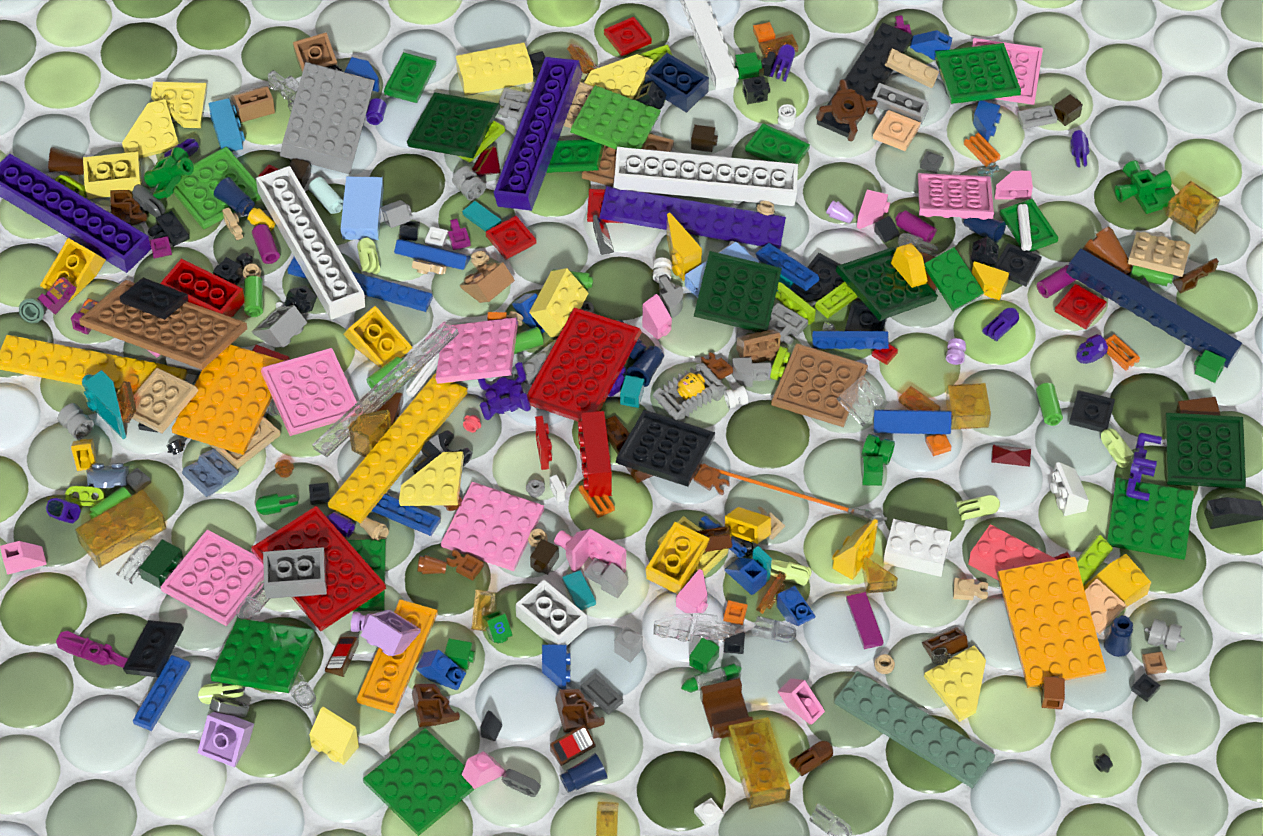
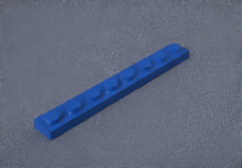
(381, 289)

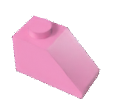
(1015, 186)
(872, 208)
(656, 317)
(693, 595)
(801, 700)
(482, 769)

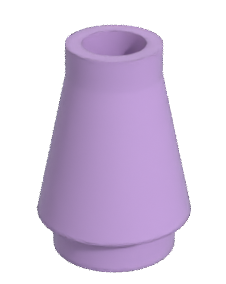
(839, 212)

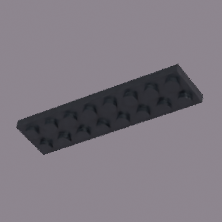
(870, 70)

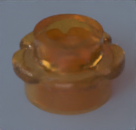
(284, 472)

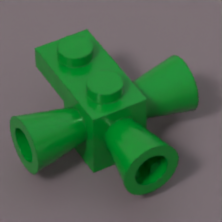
(168, 172)
(1143, 187)

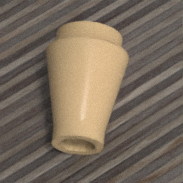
(375, 529)

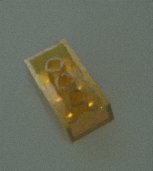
(120, 528)
(759, 763)

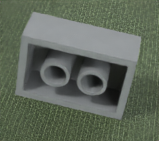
(294, 573)

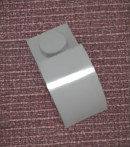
(671, 296)
(746, 372)
(609, 577)

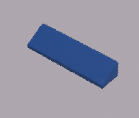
(431, 254)
(912, 422)

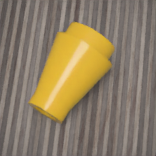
(258, 217)

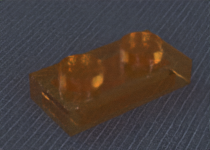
(775, 44)
(585, 61)
(915, 400)
(768, 600)

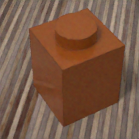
(1053, 692)

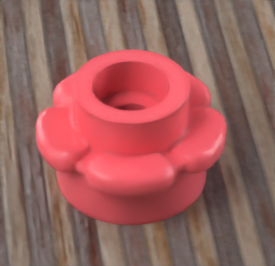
(471, 423)

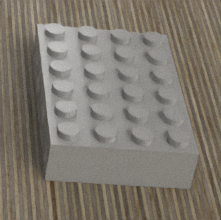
(327, 118)

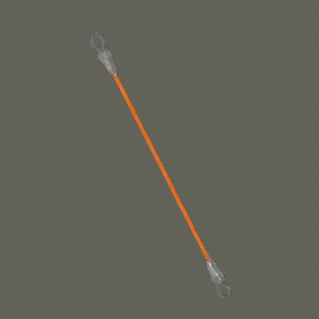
(863, 514)

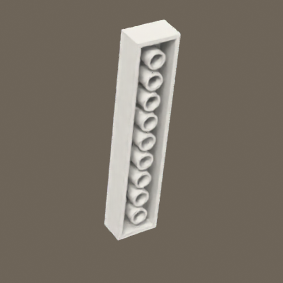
(705, 176)
(310, 243)

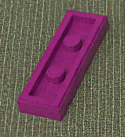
(864, 620)

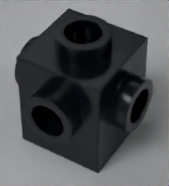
(755, 90)
(651, 95)
(985, 251)
(229, 271)
(301, 298)

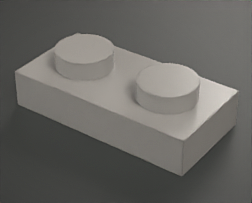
(1037, 117)

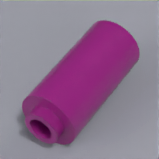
(915, 226)
(265, 244)
(1054, 282)

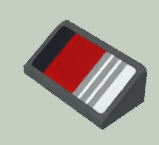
(602, 236)

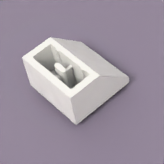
(1068, 490)

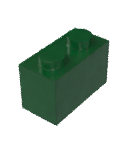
(160, 563)

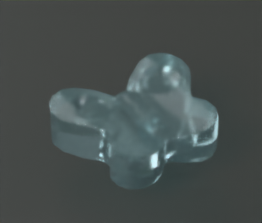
(988, 171)

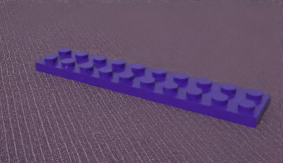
(694, 216)

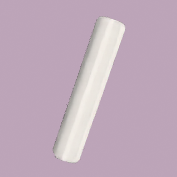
(1024, 226)
(422, 376)

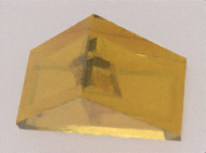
(877, 578)
(484, 604)
(607, 819)

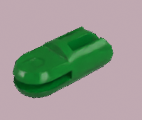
(270, 503)

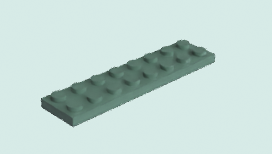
(914, 729)

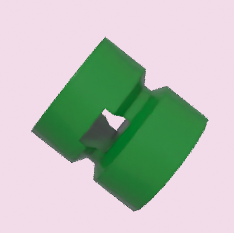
(876, 447)

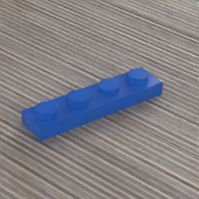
(790, 268)
(850, 340)
(407, 515)
(161, 693)

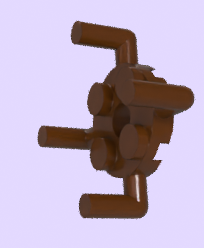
(844, 115)

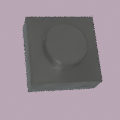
(931, 162)
(137, 480)

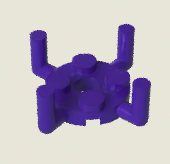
(504, 386)
(1137, 466)

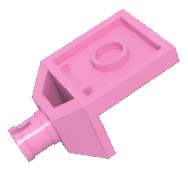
(592, 545)

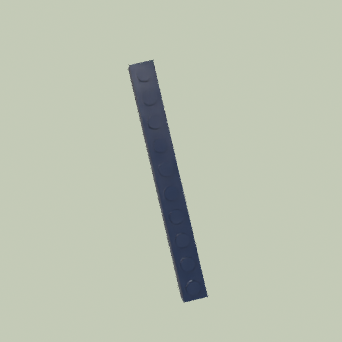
(1152, 306)

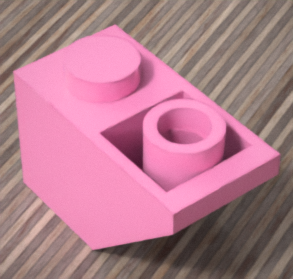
(22, 556)

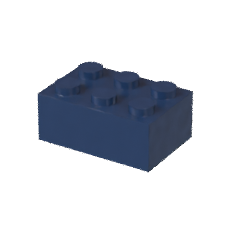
(679, 81)

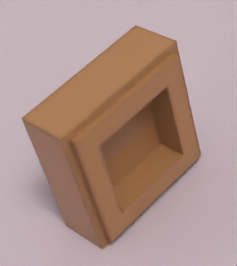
(1154, 663)

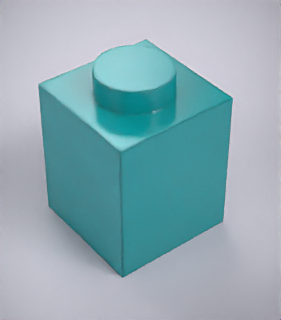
(632, 391)

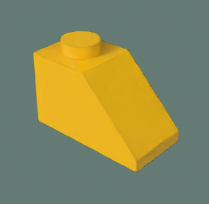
(910, 265)
(990, 280)
(83, 453)

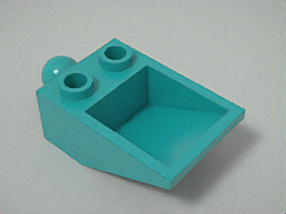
(103, 400)

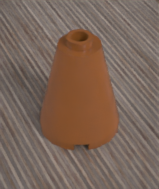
(1108, 249)

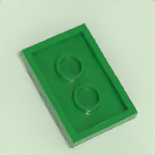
(410, 77)
(776, 146)
(576, 156)
(1041, 231)
(953, 279)

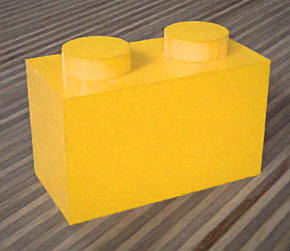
(748, 525)

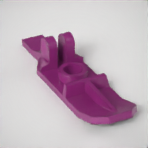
(83, 646)

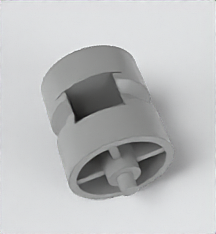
(468, 183)
(75, 421)
(1165, 635)

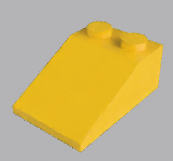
(683, 249)
(76, 265)
(377, 338)
(855, 548)
(677, 558)
(1124, 580)

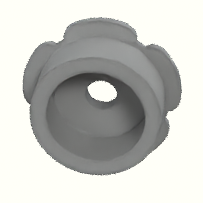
(535, 492)

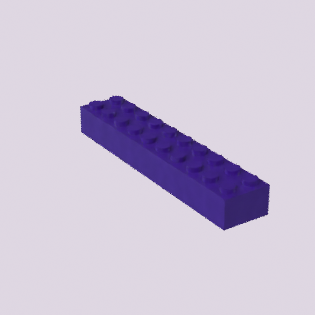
(538, 134)
(71, 214)

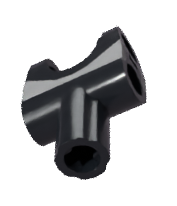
(438, 445)

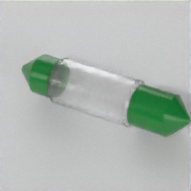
(711, 677)

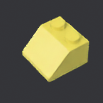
(334, 736)

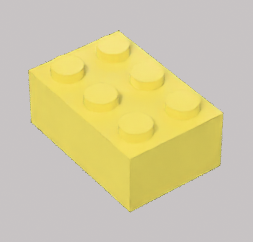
(111, 173)
(557, 301)

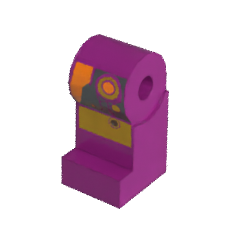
(58, 295)
(88, 304)

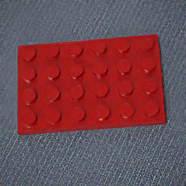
(583, 365)
(347, 574)

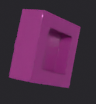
(160, 247)

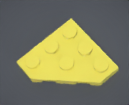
(621, 77)
(183, 101)
(152, 131)
(435, 483)
(959, 682)

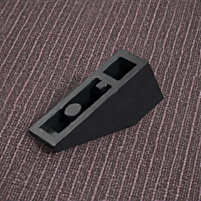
(1232, 511)

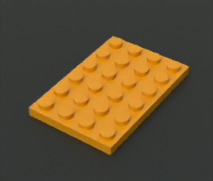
(228, 400)
(1051, 621)

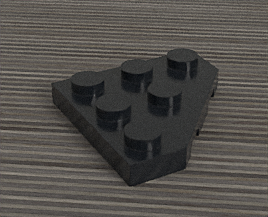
(827, 281)

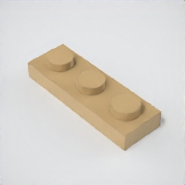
(911, 68)

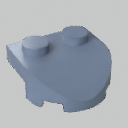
(107, 476)

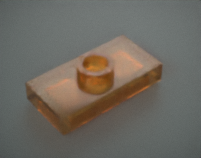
(126, 402)

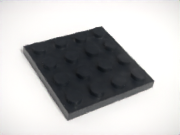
(665, 448)

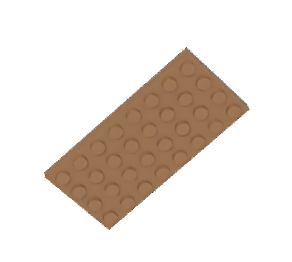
(187, 335)

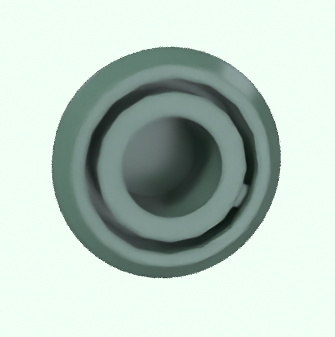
(31, 310)

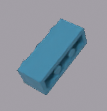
(226, 125)

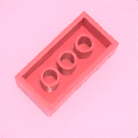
(1002, 551)

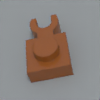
(719, 367)
(709, 478)
(466, 566)

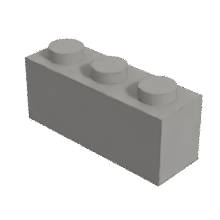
(901, 103)

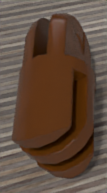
(812, 757)

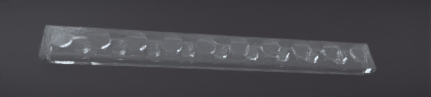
(387, 387)

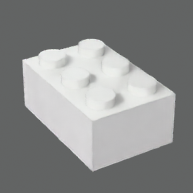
(917, 547)
(551, 615)

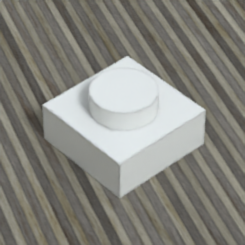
(436, 237)
(558, 488)
(708, 812)

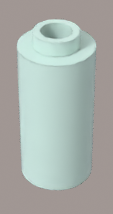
(326, 195)

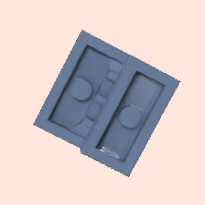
(210, 472)

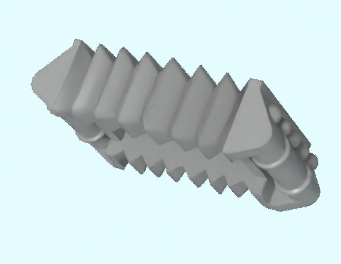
(677, 406)

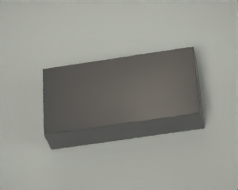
(601, 694)

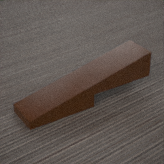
(617, 436)

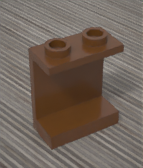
(724, 706)

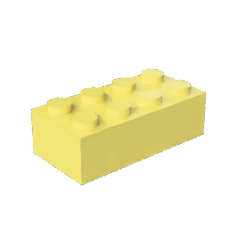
(494, 68)

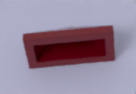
(487, 163)
(1011, 455)

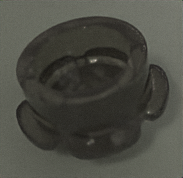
(940, 656)

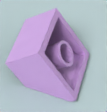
(389, 632)
(225, 738)

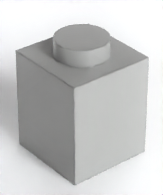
(396, 213)
(628, 644)

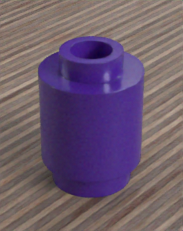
(375, 111)
(342, 524)

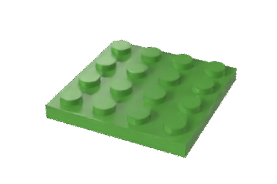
(615, 120)
(197, 189)

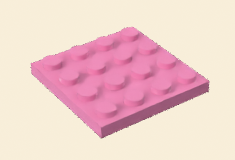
(1026, 65)
(955, 196)
(478, 351)
(309, 391)
(492, 526)
(215, 577)

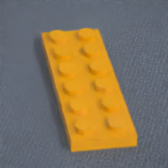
(391, 674)

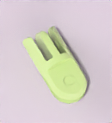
(368, 256)
(1116, 447)
(978, 507)
(794, 572)
(217, 690)

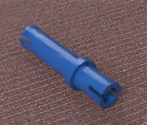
(736, 547)

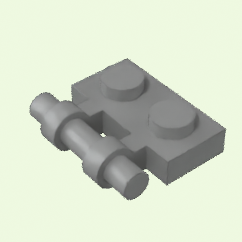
(513, 99)
(788, 320)

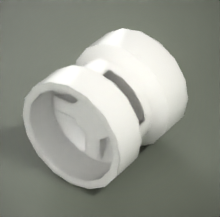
(786, 116)
(662, 268)
(736, 397)

